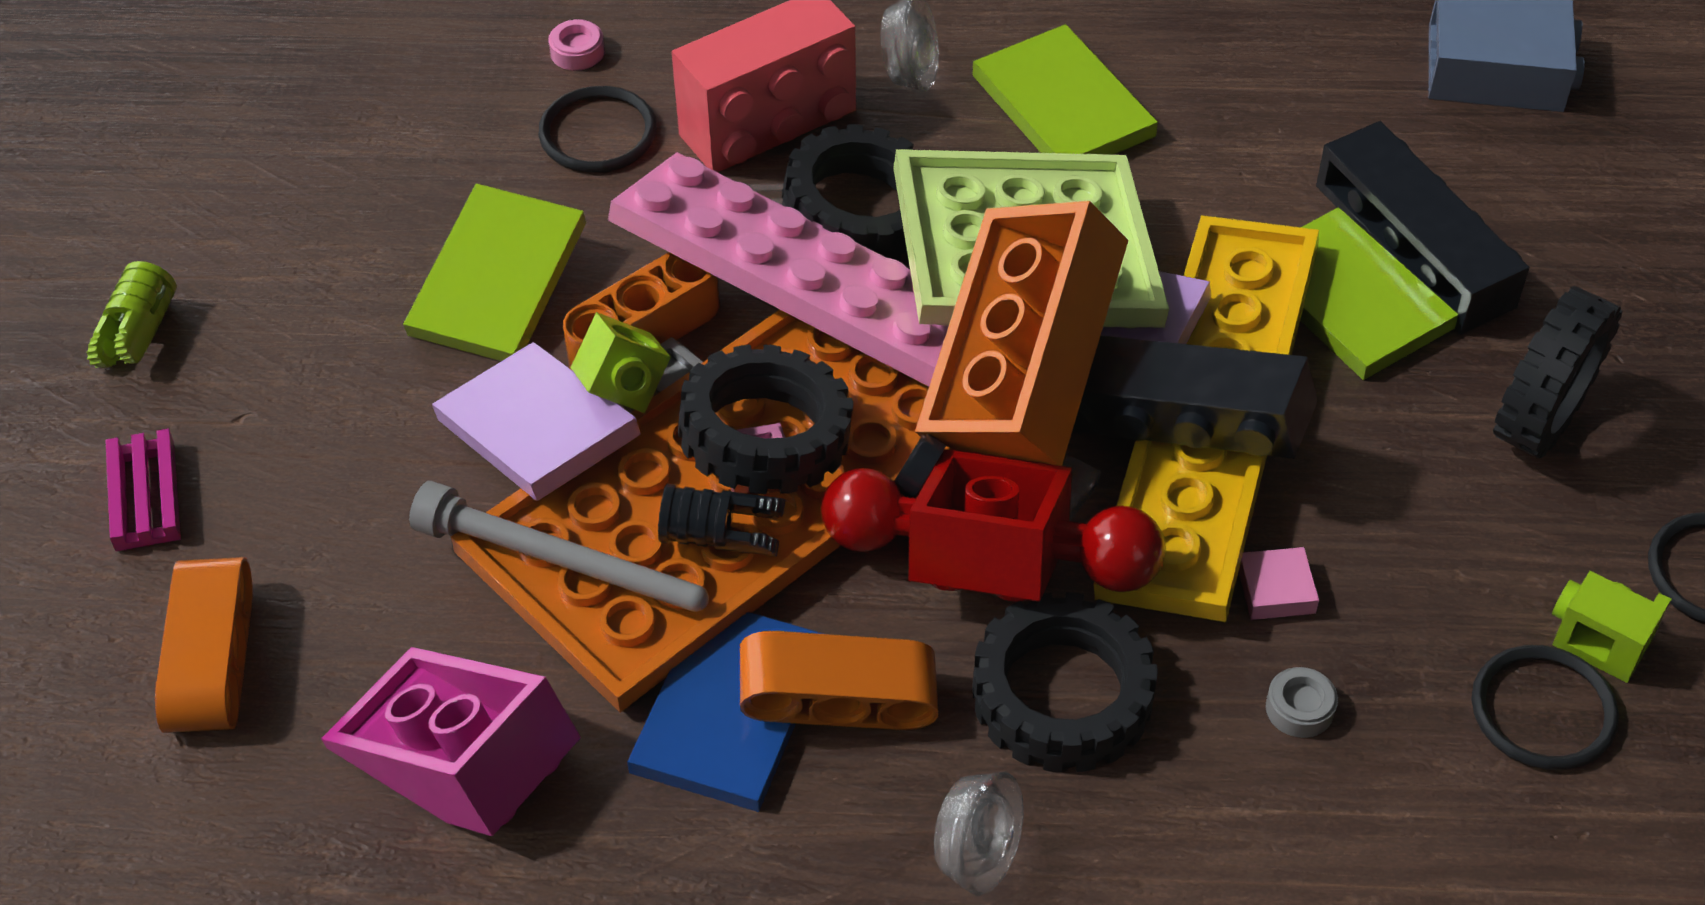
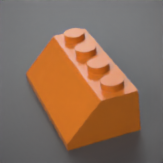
(1024, 332)

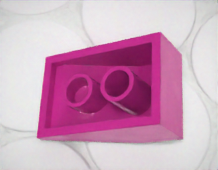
(457, 736)

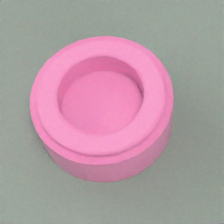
(576, 45)

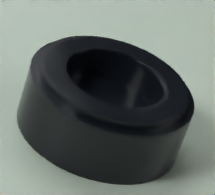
(919, 465)

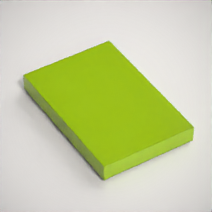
(1064, 96)
(495, 273)
(1367, 300)

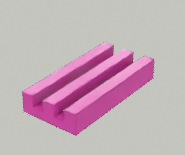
(138, 452)

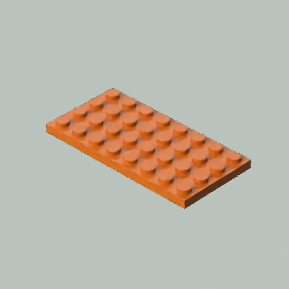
(628, 639)

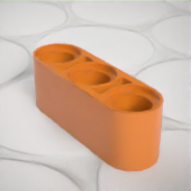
(660, 298)
(204, 645)
(838, 680)

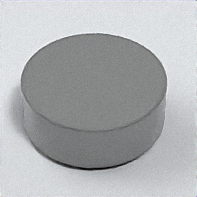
(1301, 702)

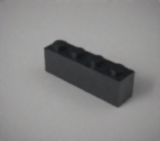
(1422, 224)
(1198, 396)

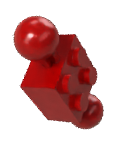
(993, 527)

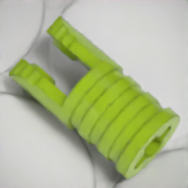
(126, 321)

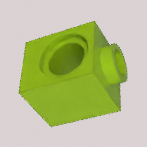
(620, 362)

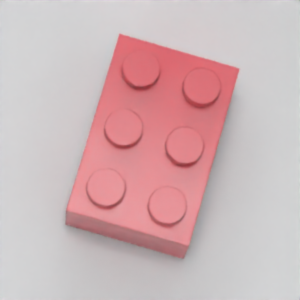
(765, 81)

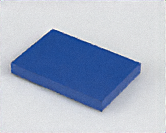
(698, 731)

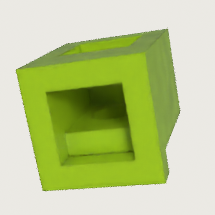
(1607, 623)

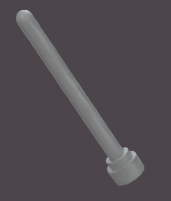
(441, 511)

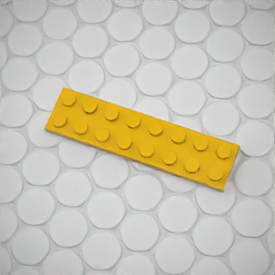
(1209, 494)

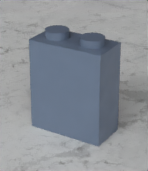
(1505, 52)

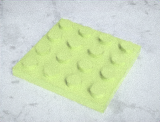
(947, 197)

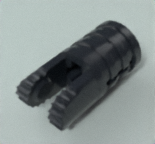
(707, 519)

